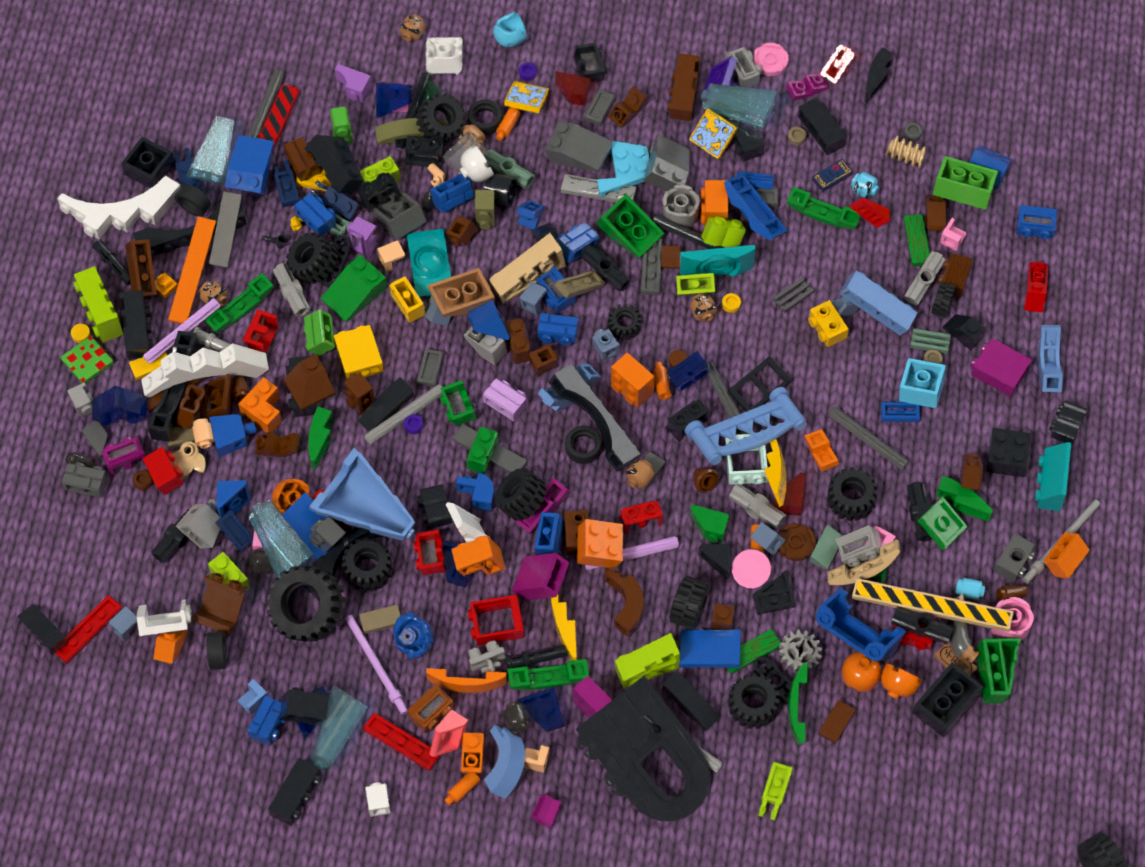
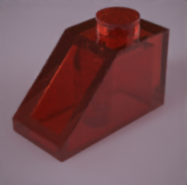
(839, 63)
(573, 87)
(793, 496)

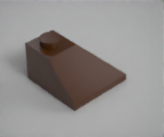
(309, 382)

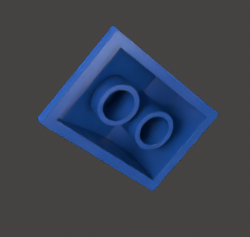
(250, 165)

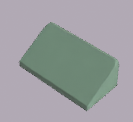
(825, 548)

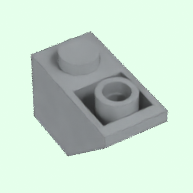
(487, 346)

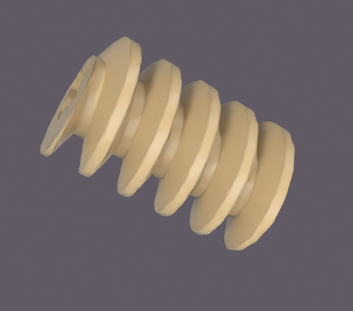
(906, 151)

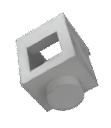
(81, 399)

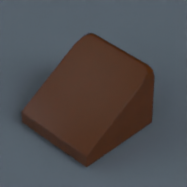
(670, 257)

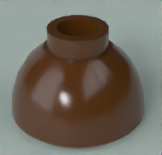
(705, 479)

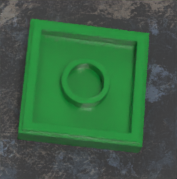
(942, 523)

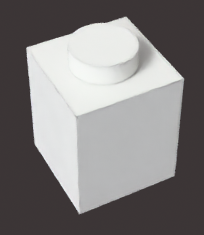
(377, 799)

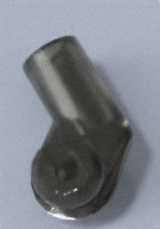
(427, 202)
(73, 457)

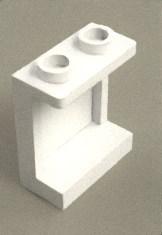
(163, 622)

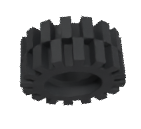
(943, 299)
(627, 312)

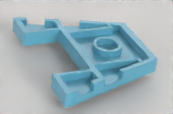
(629, 167)

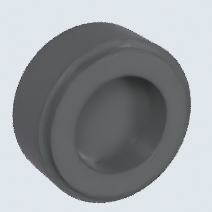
(912, 131)

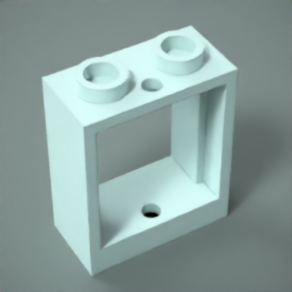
(751, 476)

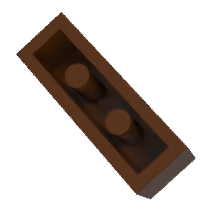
(141, 267)

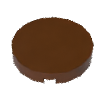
(798, 542)

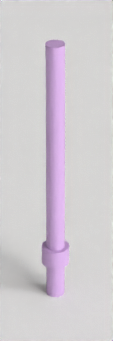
(394, 695)

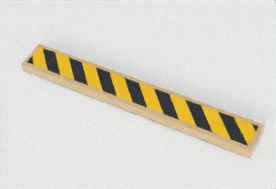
(932, 605)

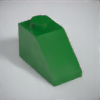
(710, 523)

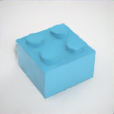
(922, 383)

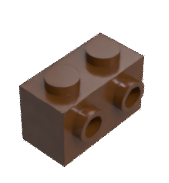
(358, 393)
(572, 521)

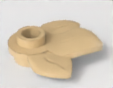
(189, 461)

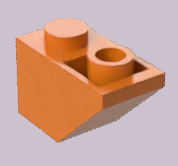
(169, 645)
(472, 752)

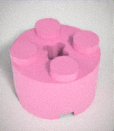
(1022, 619)

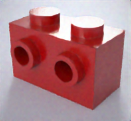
(163, 470)

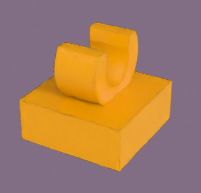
(165, 285)

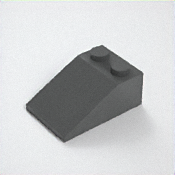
(577, 147)
(667, 164)
(398, 215)

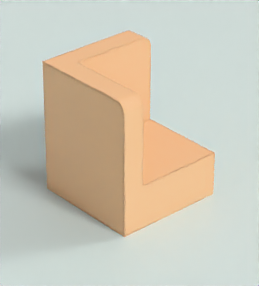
(389, 254)
(536, 759)

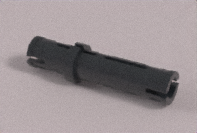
(108, 256)

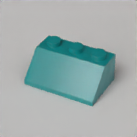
(1053, 477)

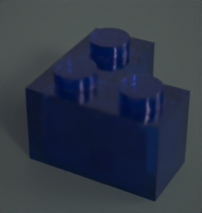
(118, 404)

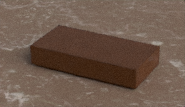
(836, 722)

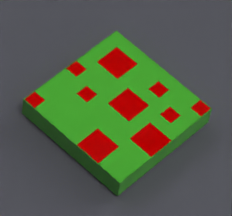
(87, 360)

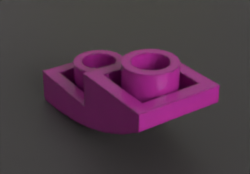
(809, 86)

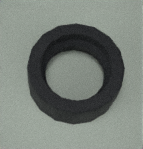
(485, 105)
(192, 200)
(583, 458)
(216, 650)

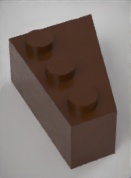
(684, 87)

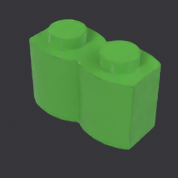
(341, 124)

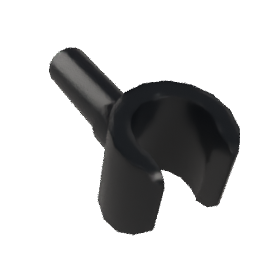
(276, 240)

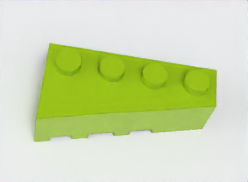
(98, 304)

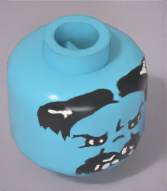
(865, 185)

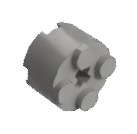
(681, 205)

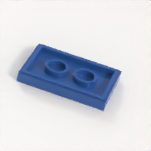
(302, 519)
(710, 648)

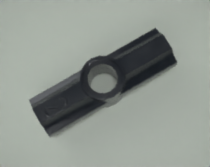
(612, 274)
(918, 507)
(171, 540)
(910, 621)

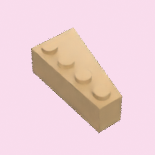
(527, 268)

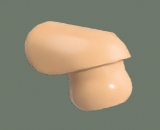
(439, 175)

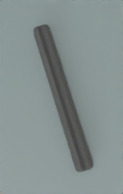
(266, 104)
(723, 393)
(868, 438)

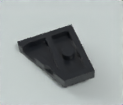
(775, 596)

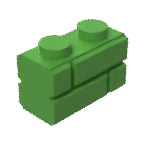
(319, 332)

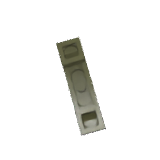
(400, 129)

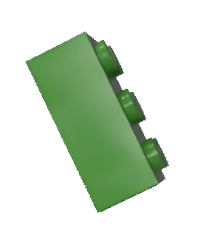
(965, 182)

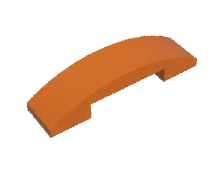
(466, 685)

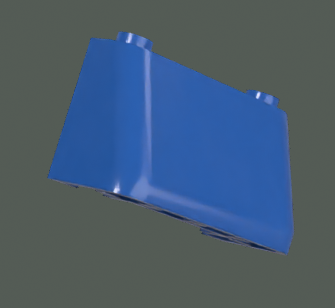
(835, 618)

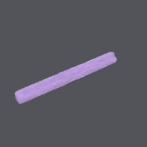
(186, 326)
(646, 549)

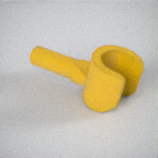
(296, 223)

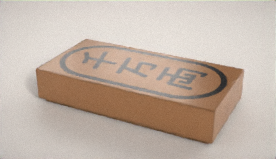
(946, 657)

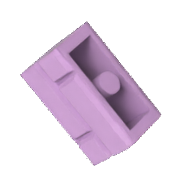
(505, 399)

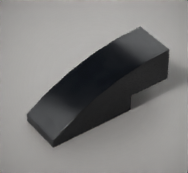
(878, 73)
(386, 404)
(42, 629)
(690, 701)

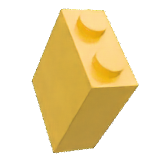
(358, 352)

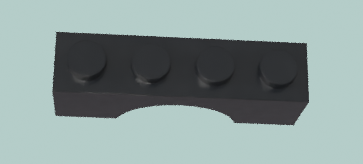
(747, 142)

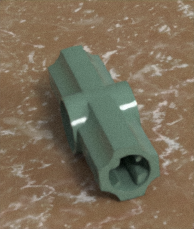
(507, 166)

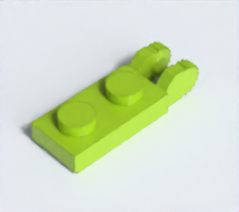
(775, 788)

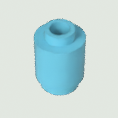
(970, 588)

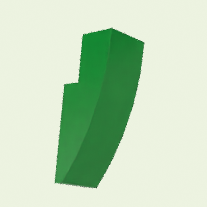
(319, 435)
(964, 499)

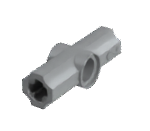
(918, 286)
(291, 290)
(757, 506)

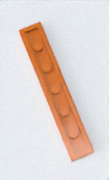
(192, 270)

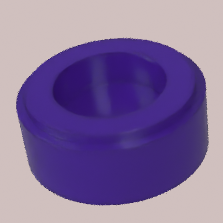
(527, 71)
(413, 424)

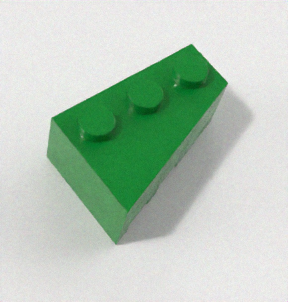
(997, 667)

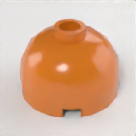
(287, 493)
(861, 672)
(899, 682)

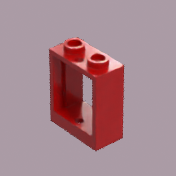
(492, 605)

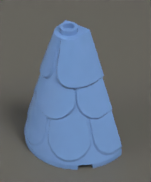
(364, 501)

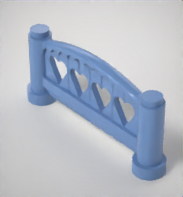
(780, 407)

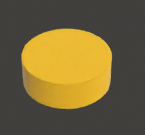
(731, 303)
(80, 332)

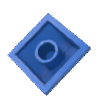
(992, 160)
(488, 321)
(232, 496)

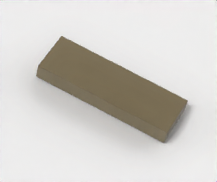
(579, 284)

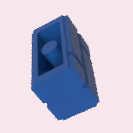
(452, 193)
(315, 214)
(576, 240)
(557, 329)
(549, 533)
(266, 722)

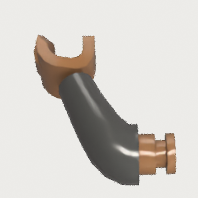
(960, 640)

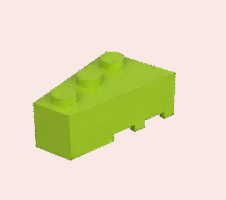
(648, 661)

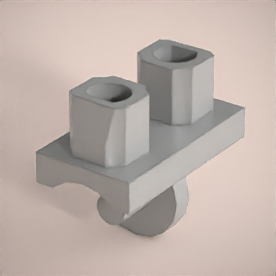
(486, 661)

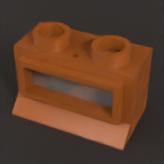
(430, 709)

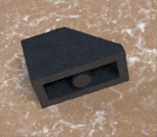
(965, 330)

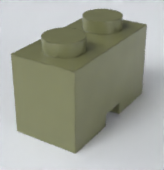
(485, 209)

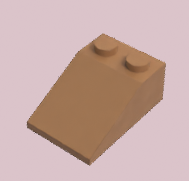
(461, 293)

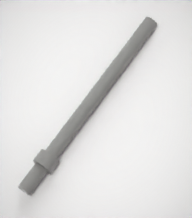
(1038, 566)

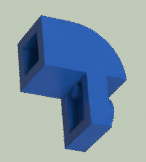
(481, 488)

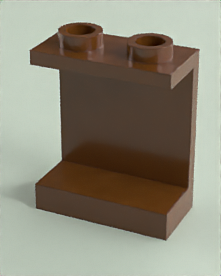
(221, 603)

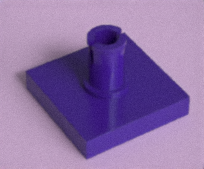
(722, 73)

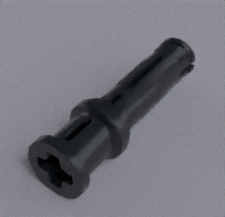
(526, 659)

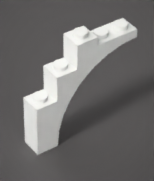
(123, 215)
(204, 363)

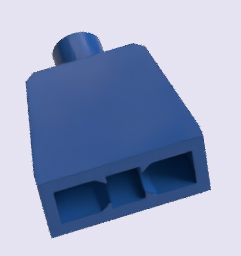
(230, 433)

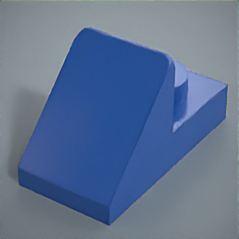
(530, 213)

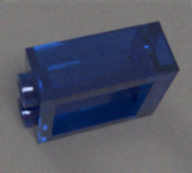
(686, 370)

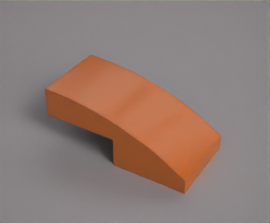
(820, 450)

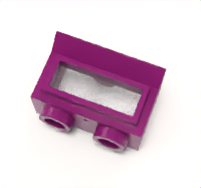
(122, 454)

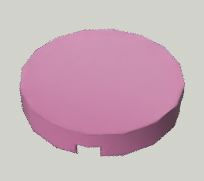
(771, 59)
(751, 568)

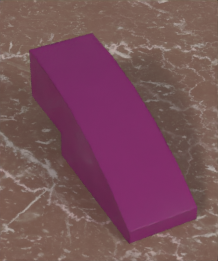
(555, 495)

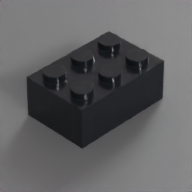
(947, 699)

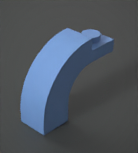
(1049, 360)
(552, 399)
(509, 763)

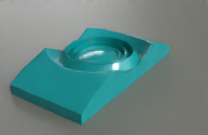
(428, 259)
(719, 261)

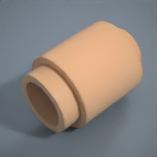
(203, 433)

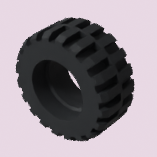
(282, 599)

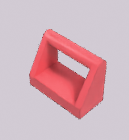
(448, 734)

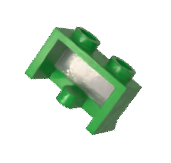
(458, 403)

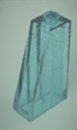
(740, 103)
(213, 155)
(278, 538)
(342, 718)

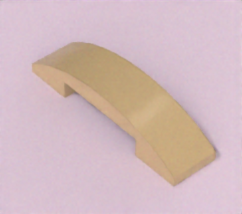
(843, 576)

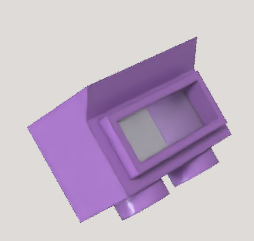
(361, 236)

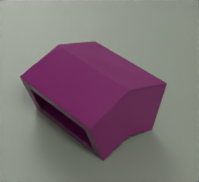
(546, 811)

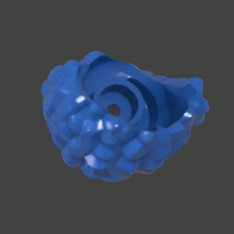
(419, 635)

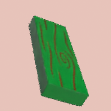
(916, 239)
(759, 646)

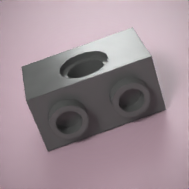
(1018, 548)

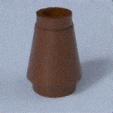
(240, 388)
(1006, 592)

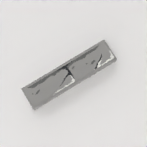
(588, 188)

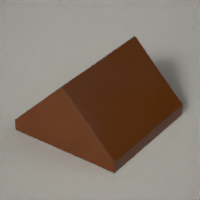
(217, 397)

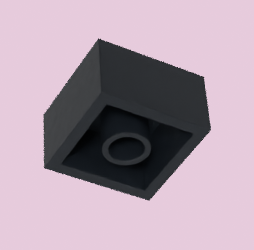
(148, 163)
(1008, 452)
(304, 706)

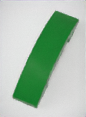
(822, 211)
(241, 305)
(548, 677)
(797, 728)

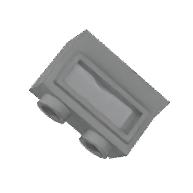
(745, 69)
(859, 546)

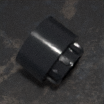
(504, 189)

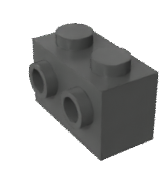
(325, 534)

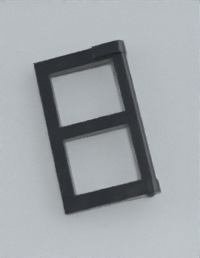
(751, 375)

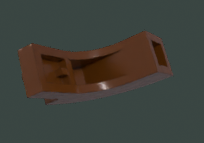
(631, 615)

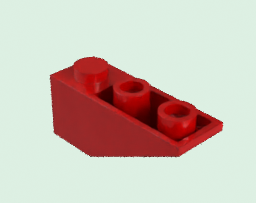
(1036, 287)

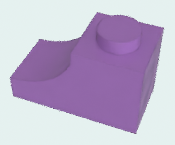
(356, 83)

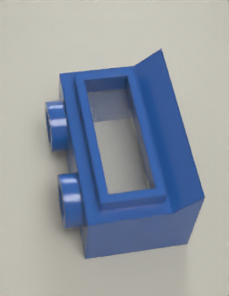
(1036, 222)
(554, 298)

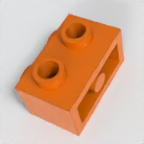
(1066, 555)

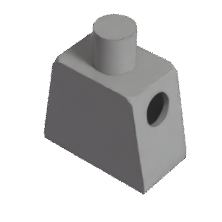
(200, 524)

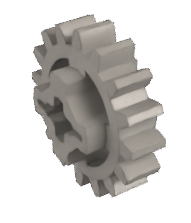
(791, 648)

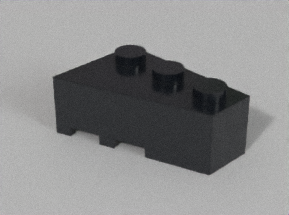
(337, 162)
(136, 324)

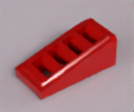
(872, 212)

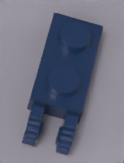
(183, 167)
(286, 185)
(339, 202)

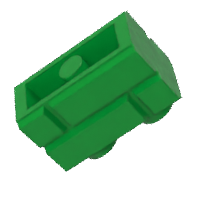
(482, 450)

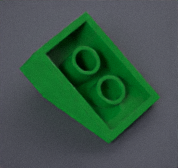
(630, 226)
(354, 288)

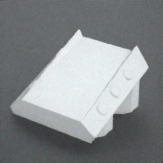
(444, 55)
(466, 522)

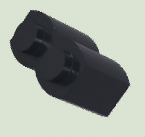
(1068, 422)
(435, 508)

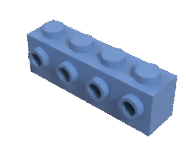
(878, 302)

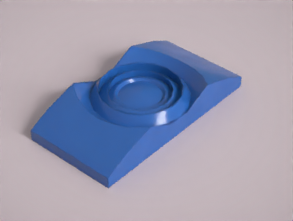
(753, 207)

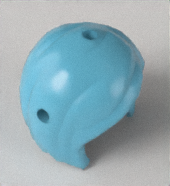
(510, 30)

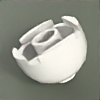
(475, 165)

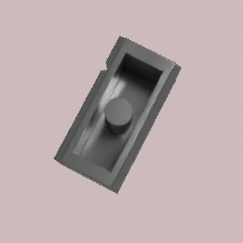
(85, 479)

